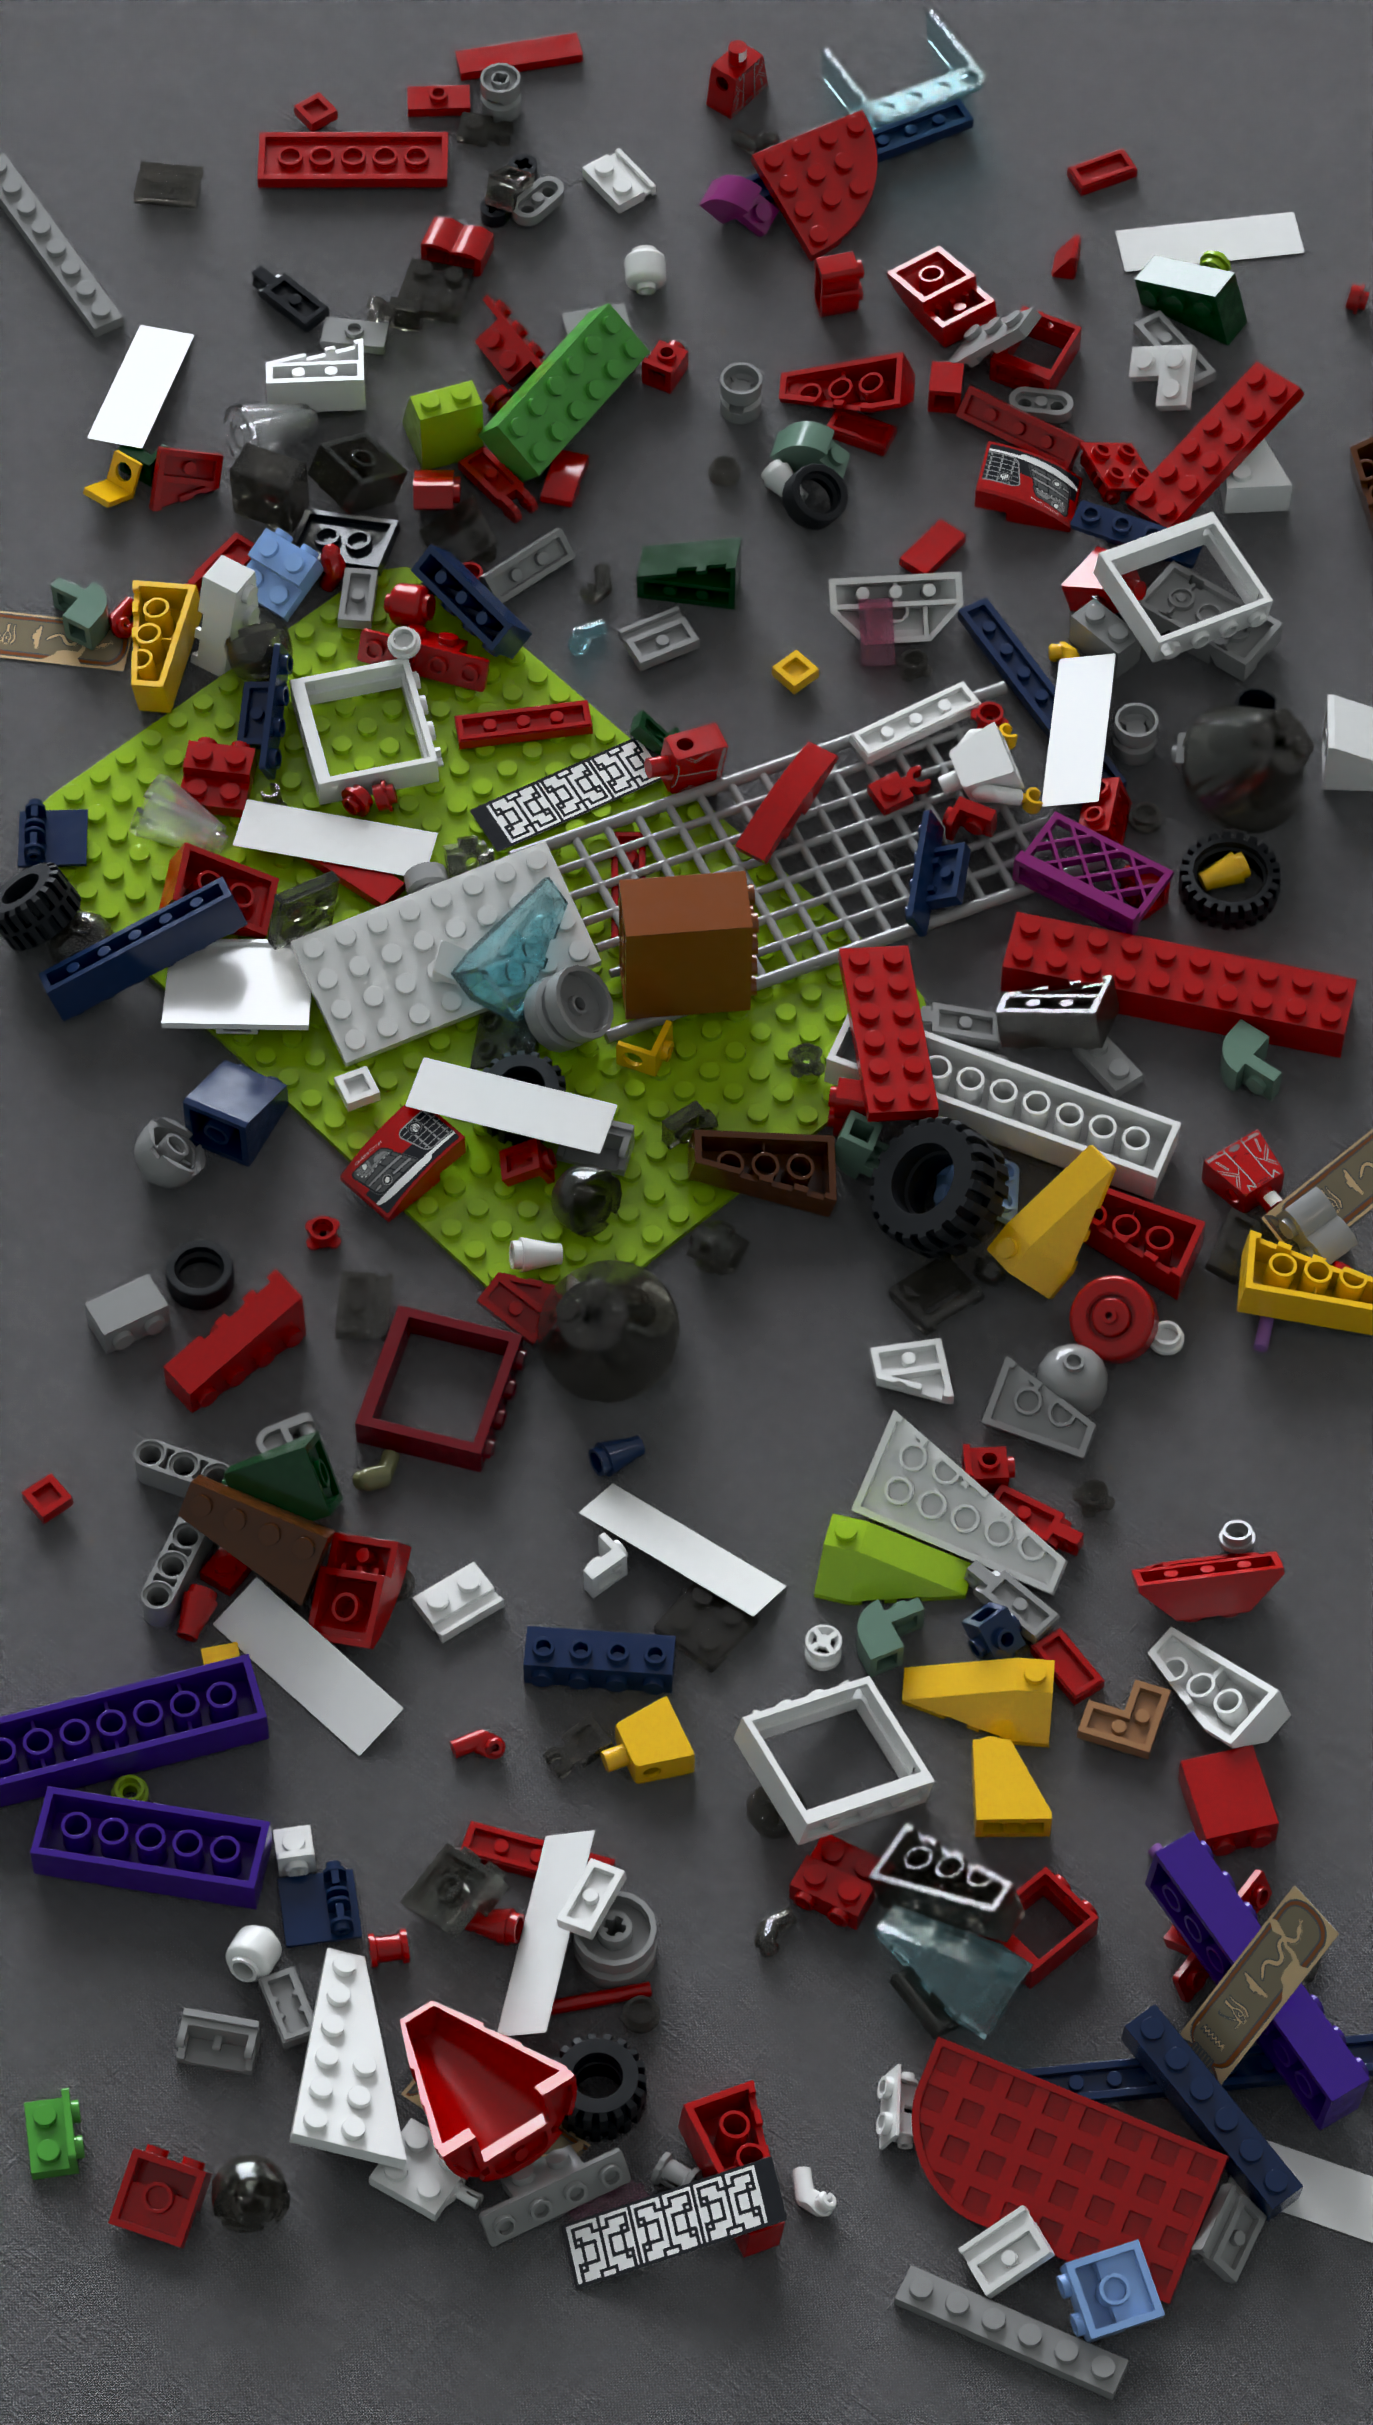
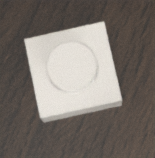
(357, 1088)

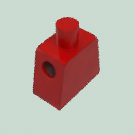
(1083, 585)

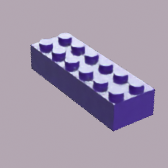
(151, 1847)

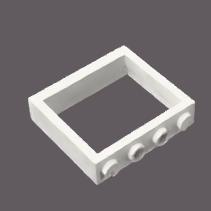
(1167, 543)
(358, 682)
(811, 1824)

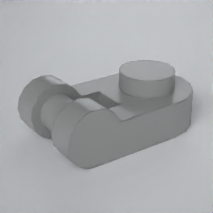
(281, 1432)

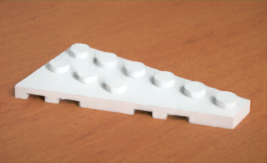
(936, 1501)
(345, 2079)

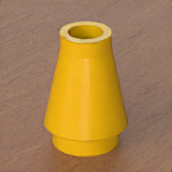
(1225, 872)

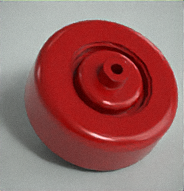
(1114, 1318)

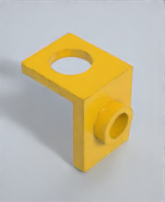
(114, 488)
(651, 1059)

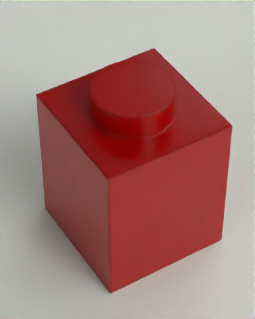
(945, 387)

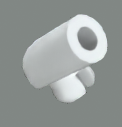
(807, 2197)

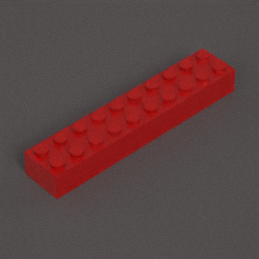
(1183, 983)

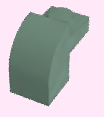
(807, 444)
(85, 611)
(1243, 1061)
(858, 1146)
(880, 1634)

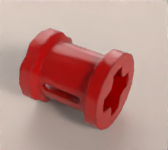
(388, 1948)

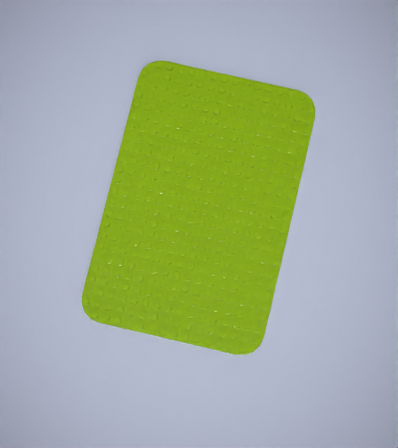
(722, 1059)

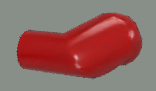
(333, 566)
(479, 1742)

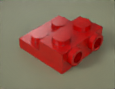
(219, 775)
(835, 1882)
(160, 2195)

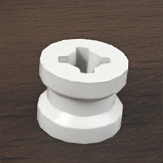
(824, 1638)

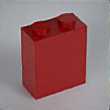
(1228, 1800)

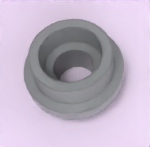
(1237, 1537)

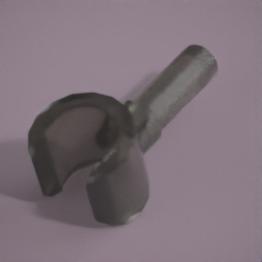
(276, 797)

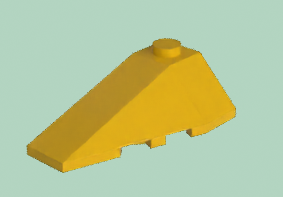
(989, 1695)

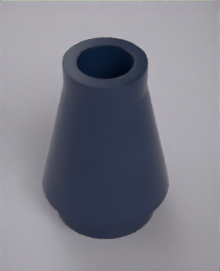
(613, 1455)

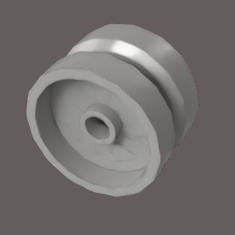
(568, 1008)
(622, 1947)

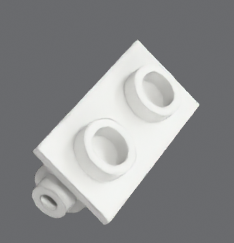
(896, 2093)

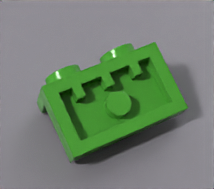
(52, 2136)

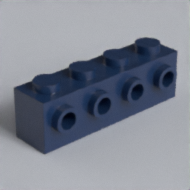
(471, 602)
(599, 1659)

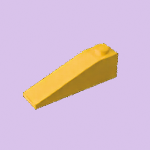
(1049, 1231)

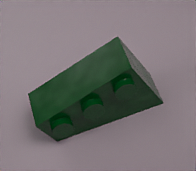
(1193, 296)
(692, 572)

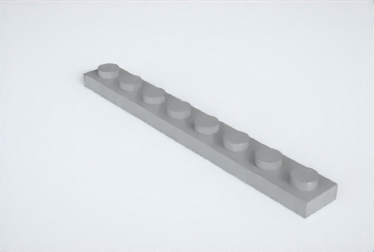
(56, 252)

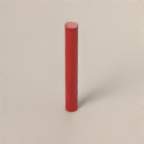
(600, 1998)

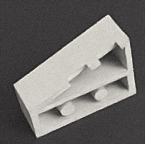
(321, 381)
(227, 605)

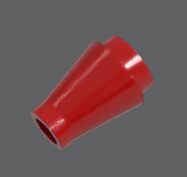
(196, 1610)
(500, 1925)

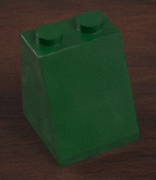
(290, 1477)

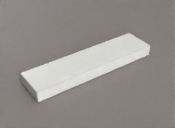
(914, 722)

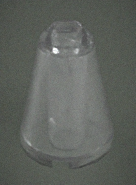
(269, 426)
(176, 818)

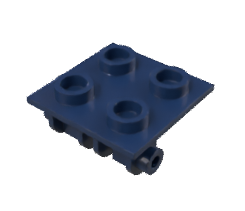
(52, 836)
(320, 1907)

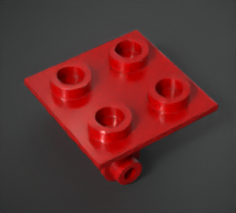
(1113, 468)

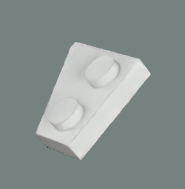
(914, 1369)

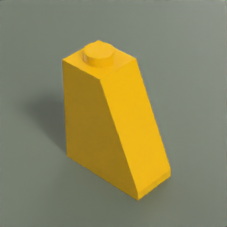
(1005, 1793)

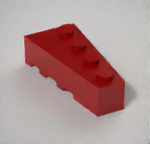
(1147, 1240)
(238, 1344)
(726, 2134)

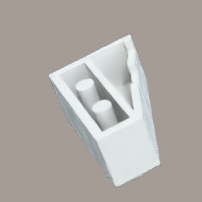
(1257, 484)

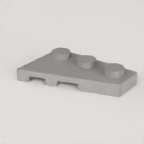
(995, 336)
(1036, 1414)

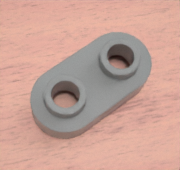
(534, 204)
(1045, 404)

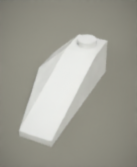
(1219, 1693)

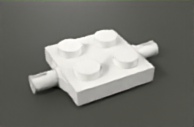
(425, 2180)

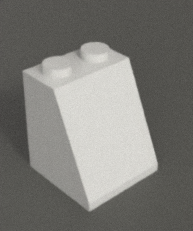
(1347, 745)

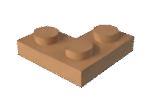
(1127, 1729)

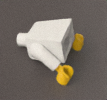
(988, 769)

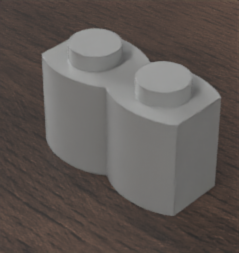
(1316, 1227)

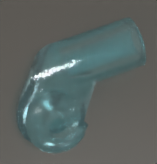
(582, 636)

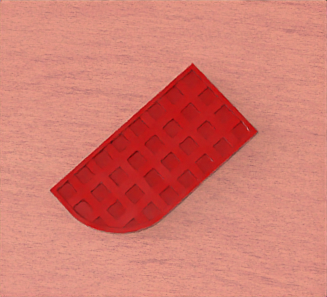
(1078, 2166)

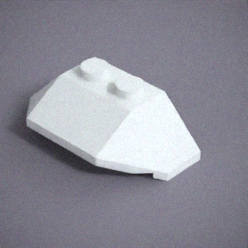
(919, 601)

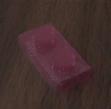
(876, 631)

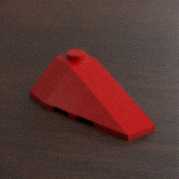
(853, 385)

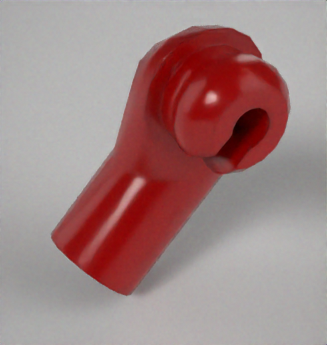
(119, 619)

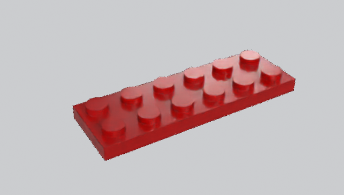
(352, 159)
(1215, 447)
(888, 1033)

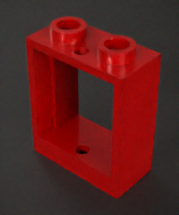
(1021, 373)
(1078, 1912)

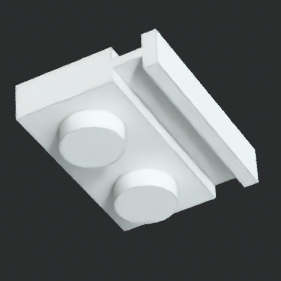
(618, 180)
(458, 1602)
(1006, 2251)

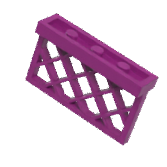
(1078, 892)

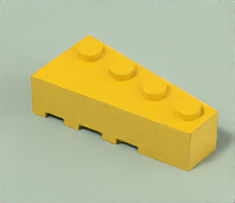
(1302, 1288)

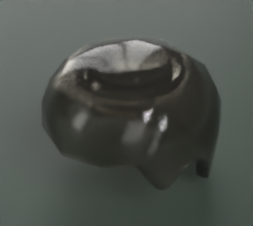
(764, 1816)

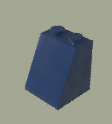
(234, 1111)

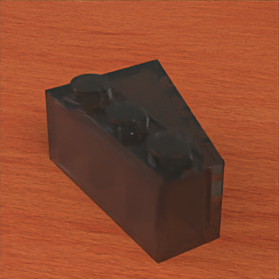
(1060, 1017)

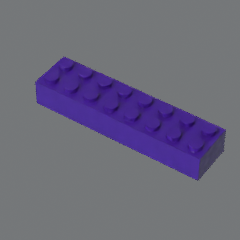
(130, 1729)
(1218, 1929)

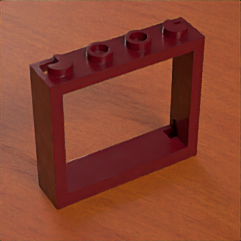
(426, 1444)

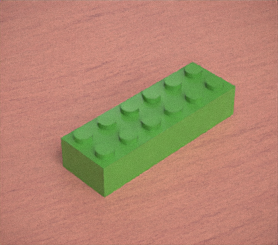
(564, 393)

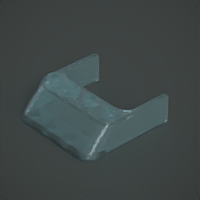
(961, 80)

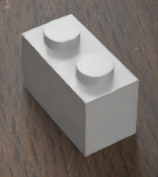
(1101, 632)
(127, 1314)

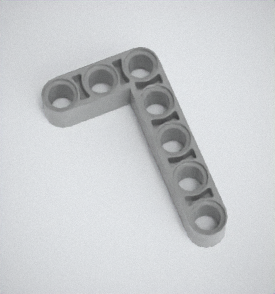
(174, 1556)

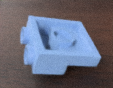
(283, 572)
(1109, 2291)

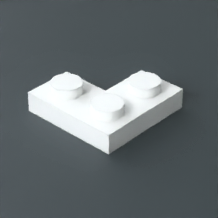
(1172, 368)

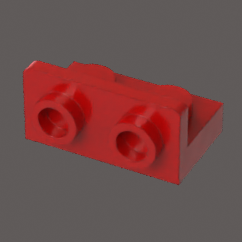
(1110, 813)

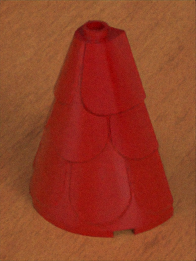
(484, 2093)

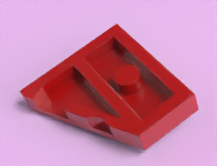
(182, 475)
(516, 1303)

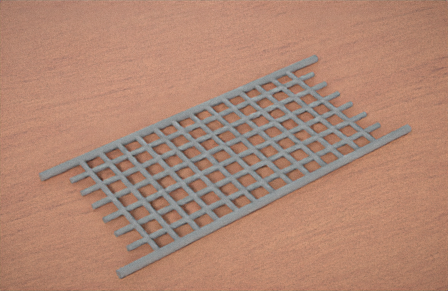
(762, 772)

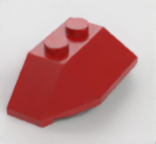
(1209, 1584)

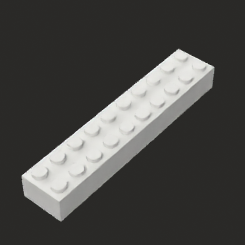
(1036, 1111)

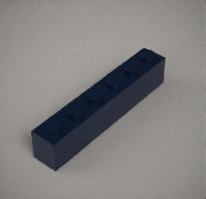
(142, 949)
(1211, 2111)

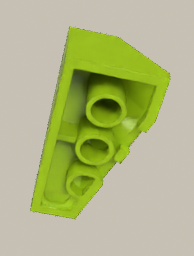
(876, 1563)

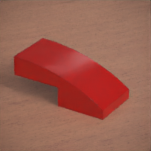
(564, 478)

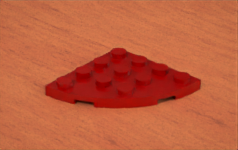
(822, 180)

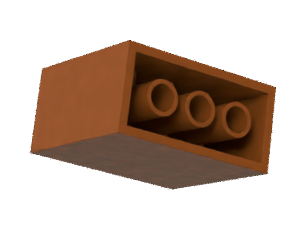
(687, 944)

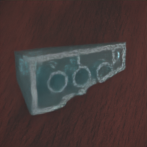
(512, 952)
(964, 1970)

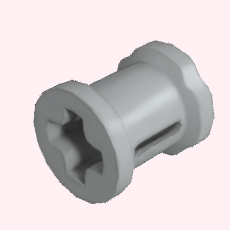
(673, 2173)

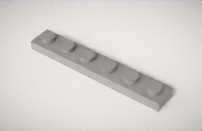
(1011, 2332)

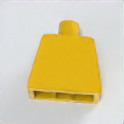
(651, 1745)

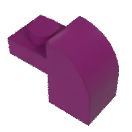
(739, 199)

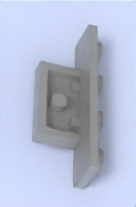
(551, 2189)

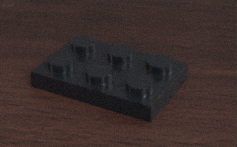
(361, 539)

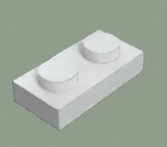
(591, 1898)

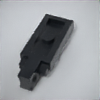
(289, 299)

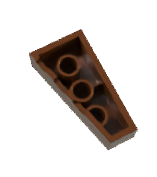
(260, 1535)

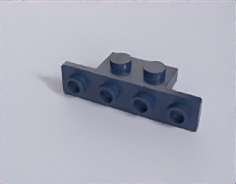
(1122, 528)
(263, 709)
(937, 874)

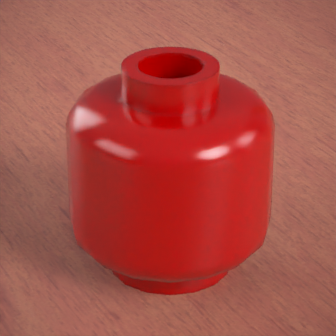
(410, 604)

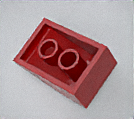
(251, 888)

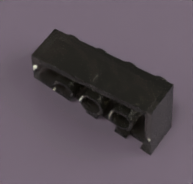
(945, 1887)

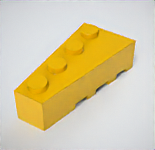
(162, 641)

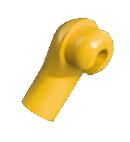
(1061, 651)

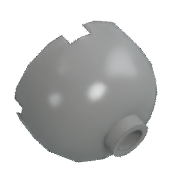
(167, 1154)
(1075, 1376)

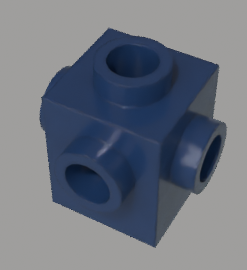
(993, 1632)

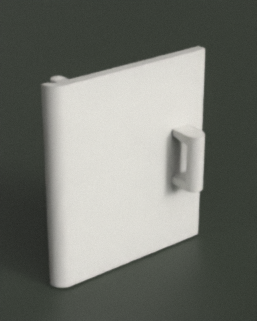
(237, 989)

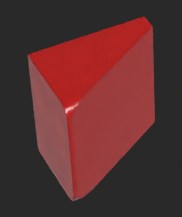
(1067, 259)

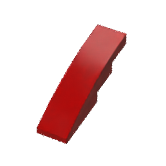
(786, 802)

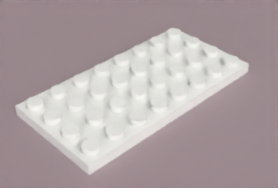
(378, 966)

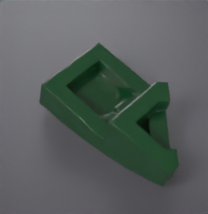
(649, 732)

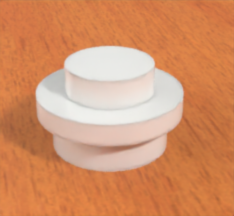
(404, 642)
(1168, 1338)

